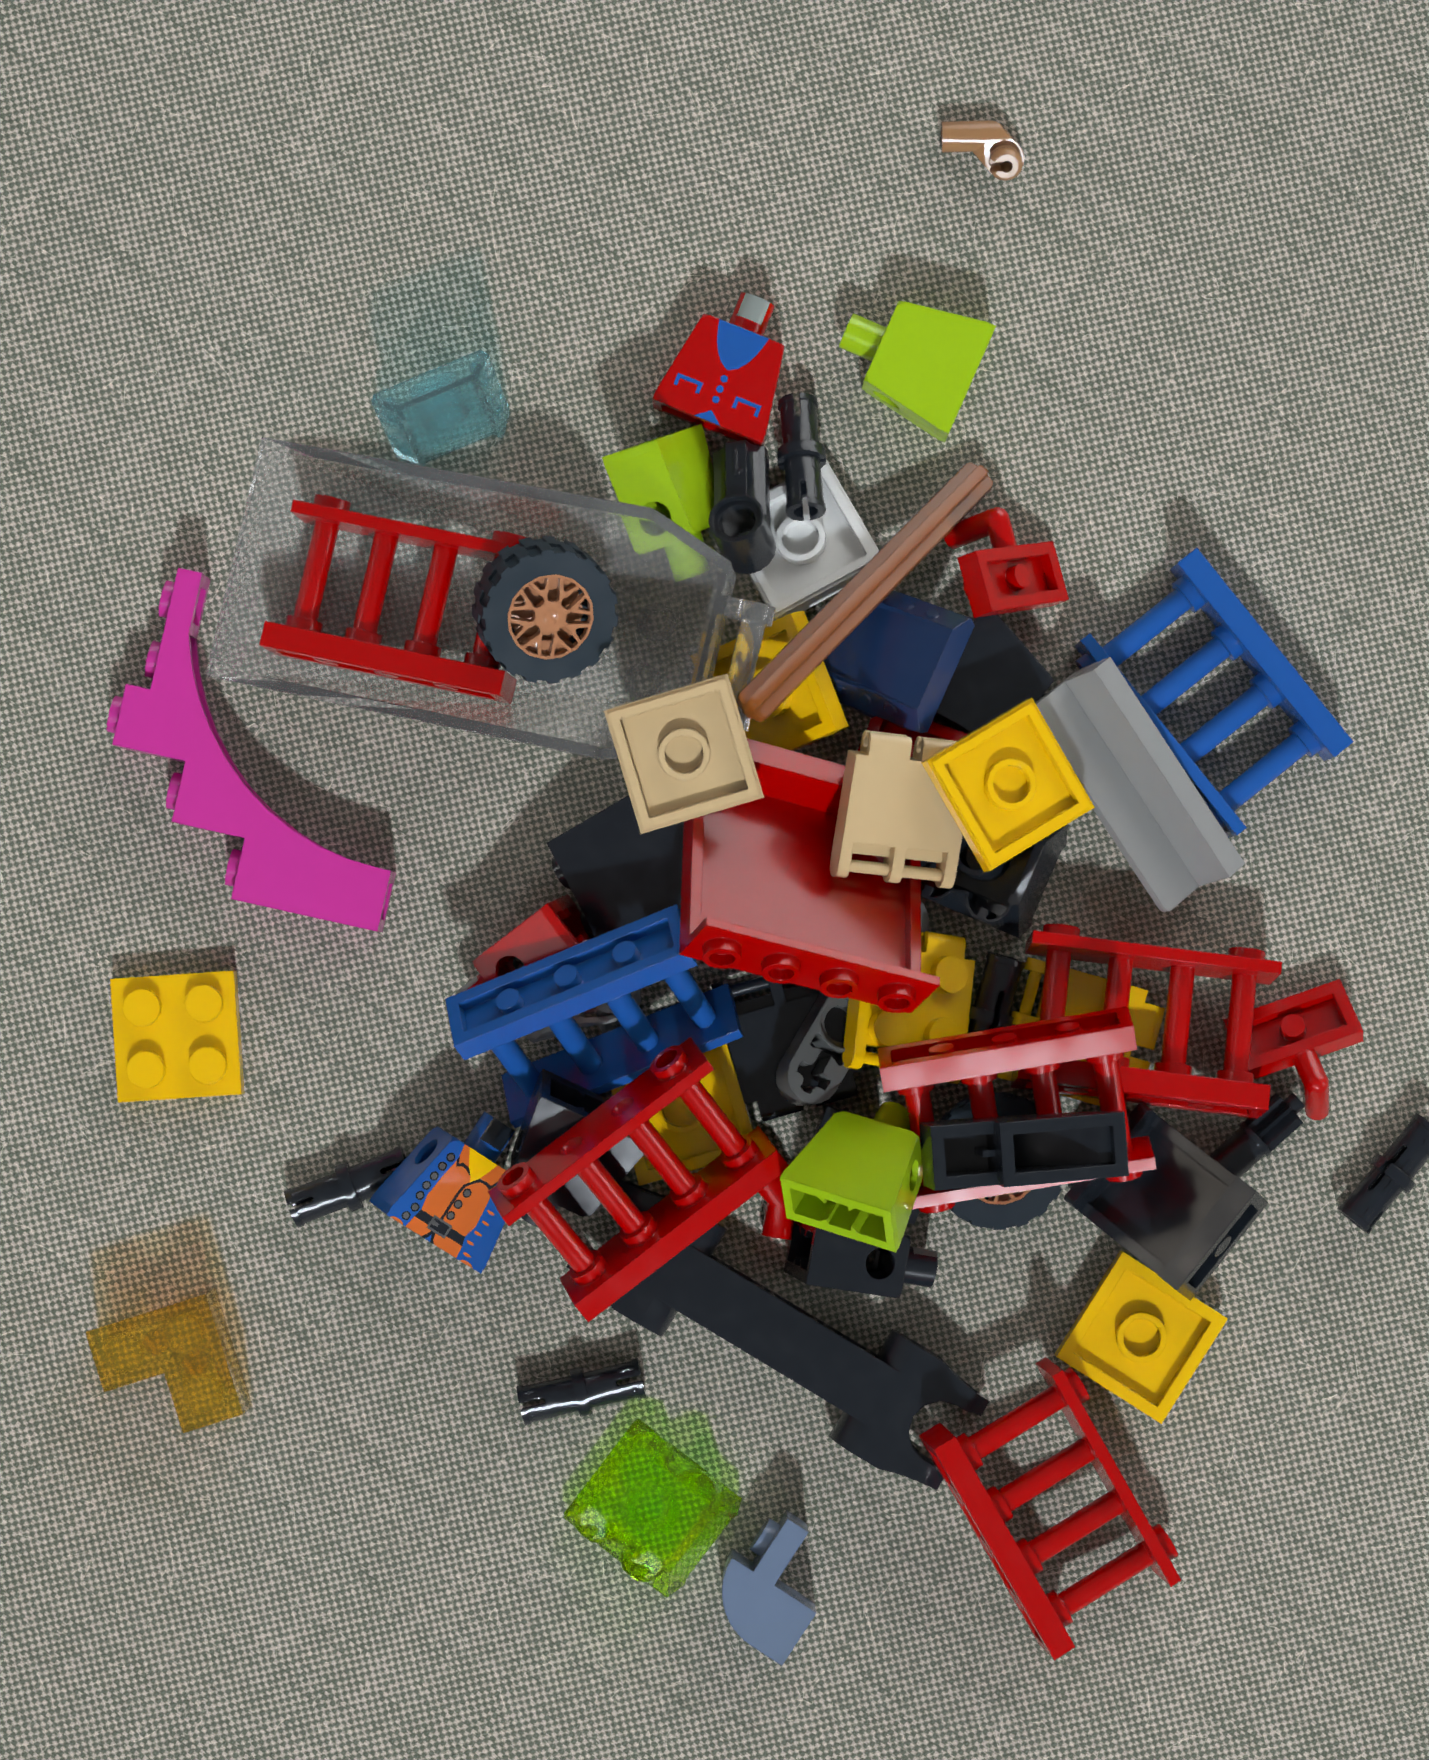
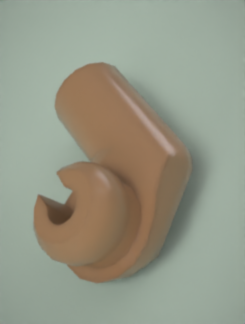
(988, 142)

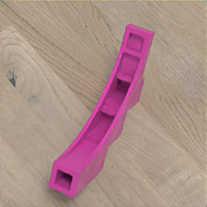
(174, 722)

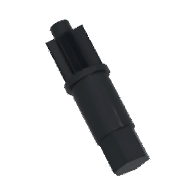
(1260, 1135)

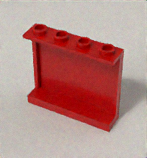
(766, 900)

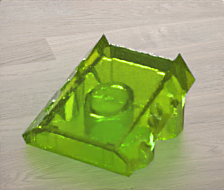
(653, 1509)

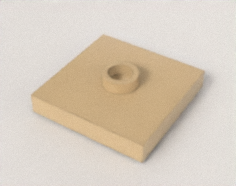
(683, 753)

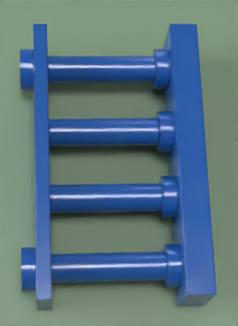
(1274, 684)
(582, 979)

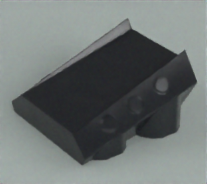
(1004, 895)

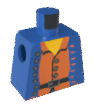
(445, 1190)

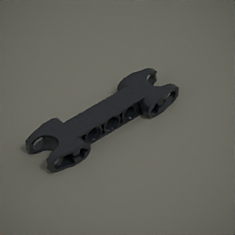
(871, 1389)

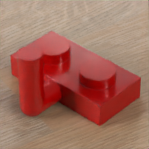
(1009, 574)
(1298, 1033)

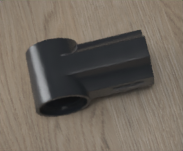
(742, 506)

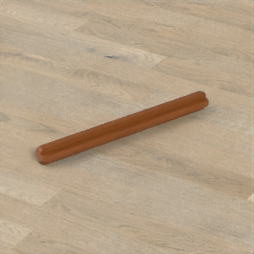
(864, 592)

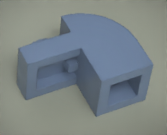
(755, 1600)

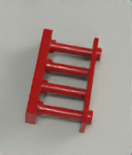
(361, 645)
(1039, 1051)
(1171, 1080)
(672, 1224)
(991, 1508)

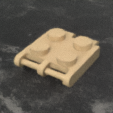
(894, 812)

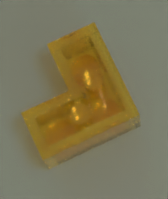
(188, 1345)

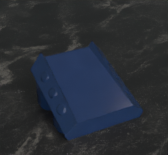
(900, 661)

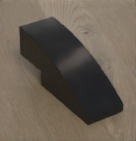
(1023, 1149)

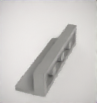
(1137, 785)

